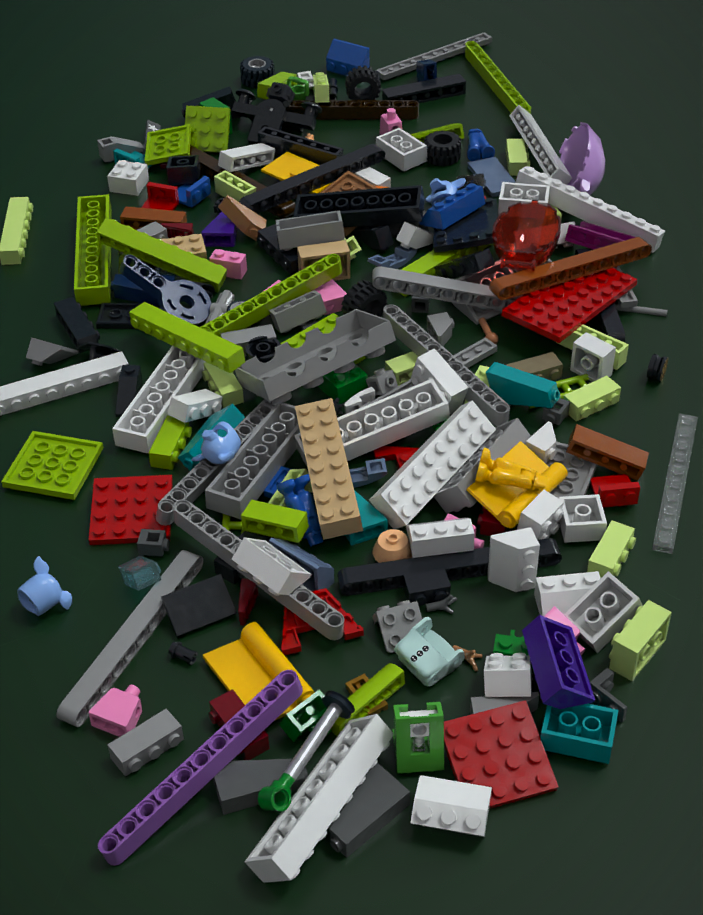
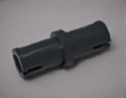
(333, 89)

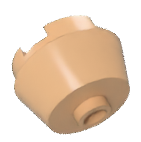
(392, 546)

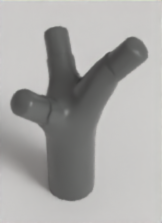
(441, 605)

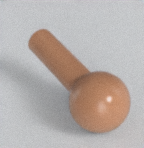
(488, 334)

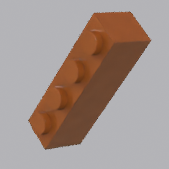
(140, 217)
(607, 452)

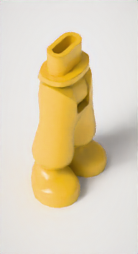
(508, 473)

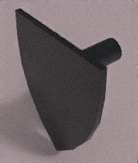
(96, 348)

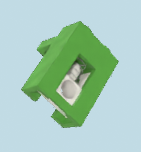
(419, 738)

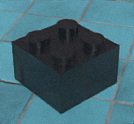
(183, 170)

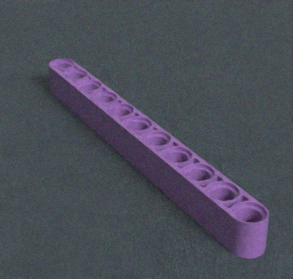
(199, 768)

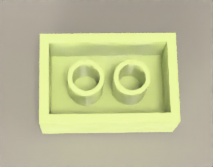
(639, 640)

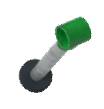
(337, 706)

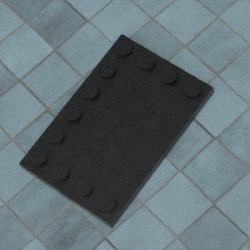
(470, 231)

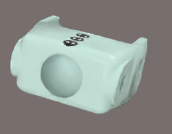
(428, 653)

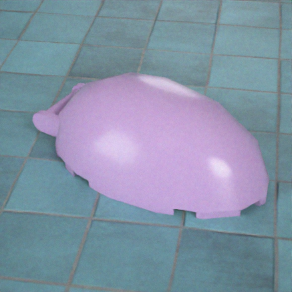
(583, 158)

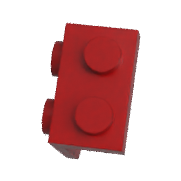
(161, 196)
(615, 490)

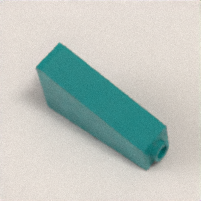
(521, 387)
(228, 414)
(372, 522)

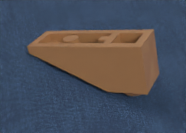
(242, 217)

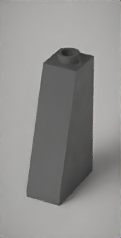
(242, 780)
(369, 810)

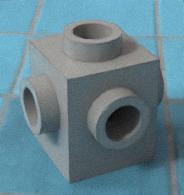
(382, 381)

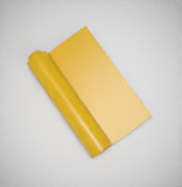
(289, 166)
(508, 501)
(252, 664)

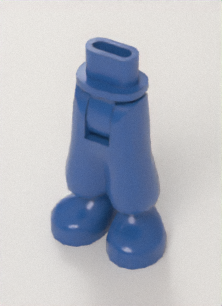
(478, 145)
(299, 499)

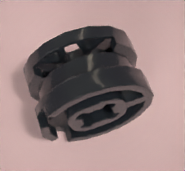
(657, 367)

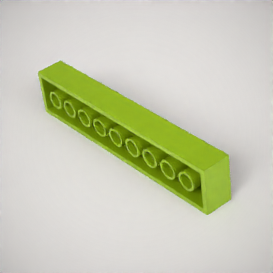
(92, 258)

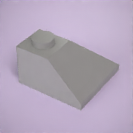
(47, 352)

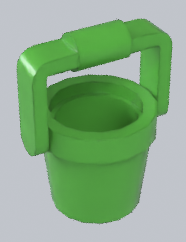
(299, 90)

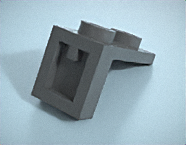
(601, 687)

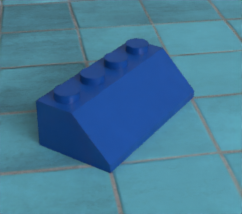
(454, 207)

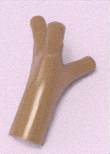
(469, 656)

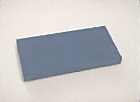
(493, 173)

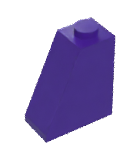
(220, 232)

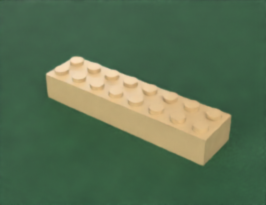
(328, 469)

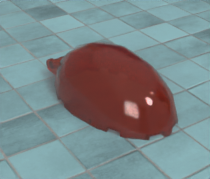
(526, 235)

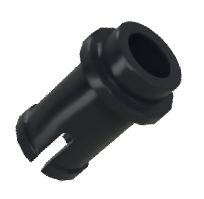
(182, 653)

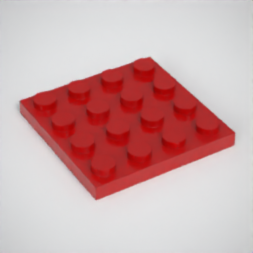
(125, 507)
(500, 752)

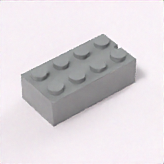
(310, 230)

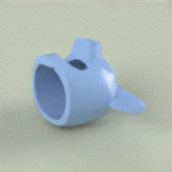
(443, 189)
(216, 448)
(42, 591)

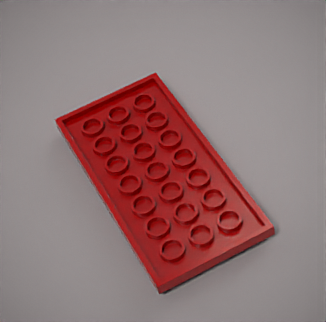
(568, 305)

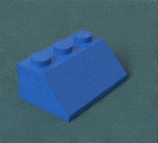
(345, 56)

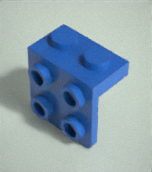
(193, 194)

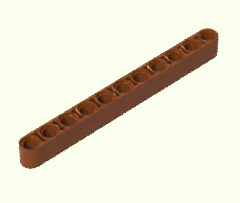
(570, 268)

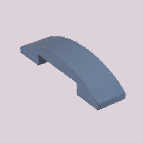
(396, 260)
(372, 472)

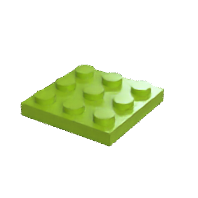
(208, 127)
(167, 143)

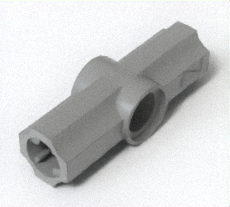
(220, 307)

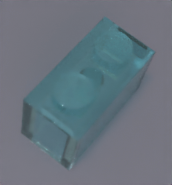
(140, 572)

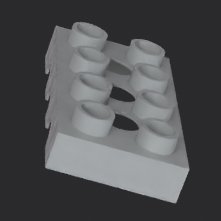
(353, 337)

